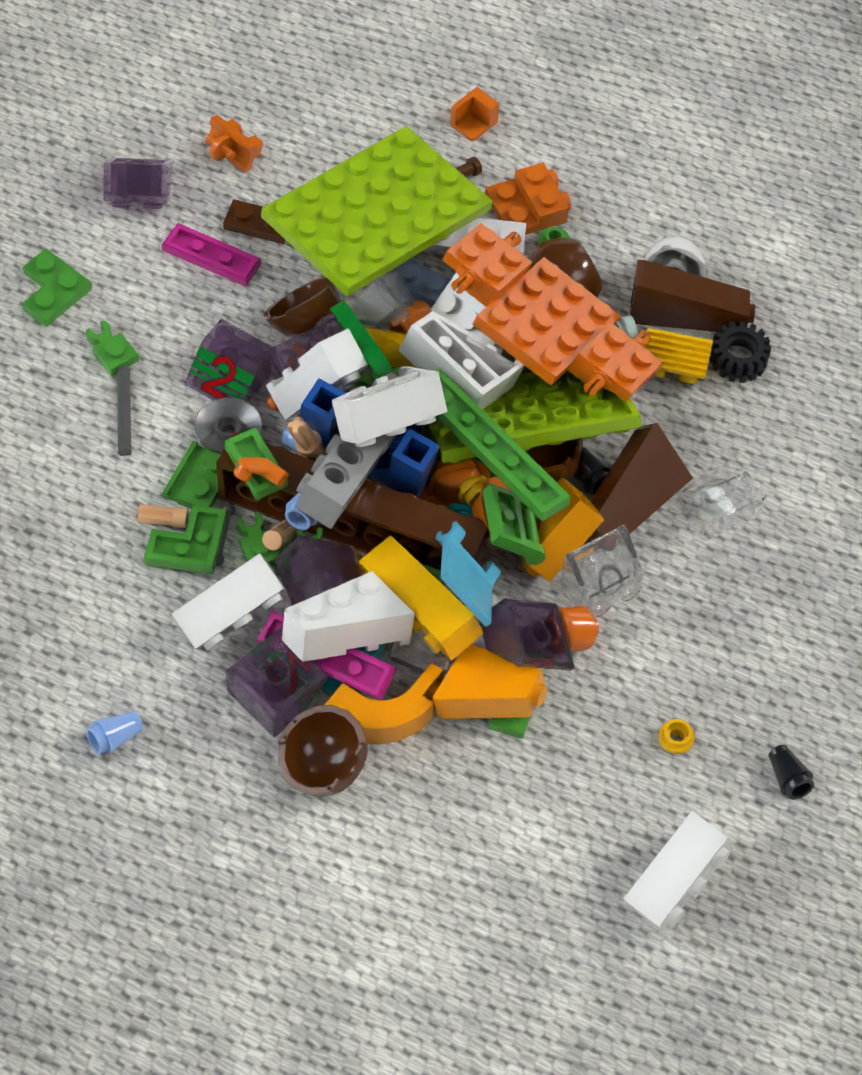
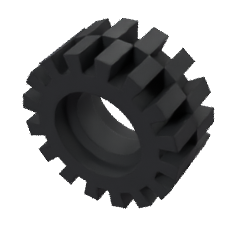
(743, 337)

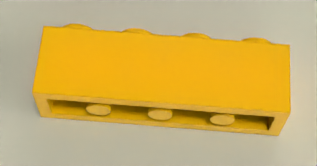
(438, 613)

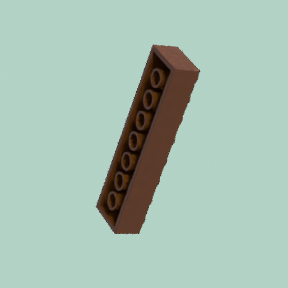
(369, 516)

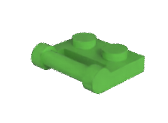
(512, 524)

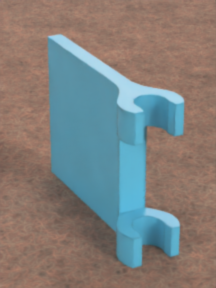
(466, 576)

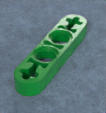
(372, 353)

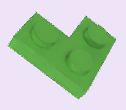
(59, 287)
(192, 550)

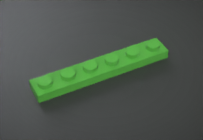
(501, 453)

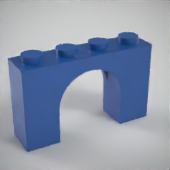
(400, 468)

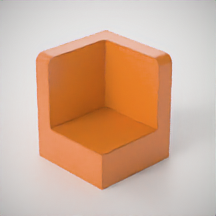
(474, 114)

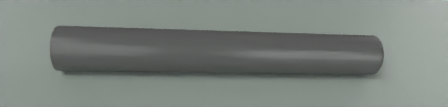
(124, 411)

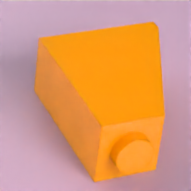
(564, 532)
(488, 687)

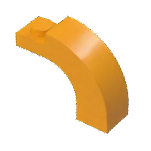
(394, 718)

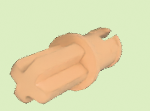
(307, 441)

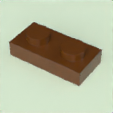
(247, 220)

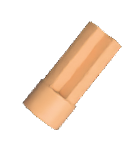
(162, 515)
(279, 535)

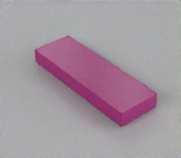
(211, 254)

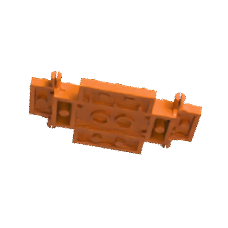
(548, 316)

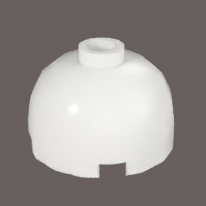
(678, 254)

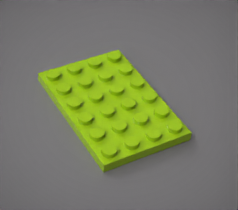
(376, 210)
(545, 414)

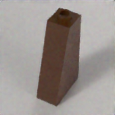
(686, 300)
(639, 481)

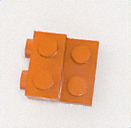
(531, 199)

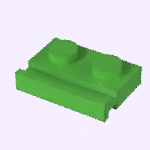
(194, 478)

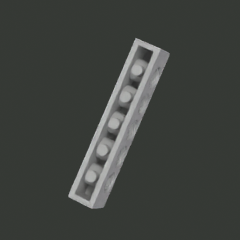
(339, 476)

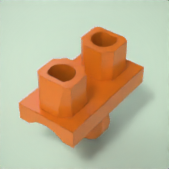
(229, 143)

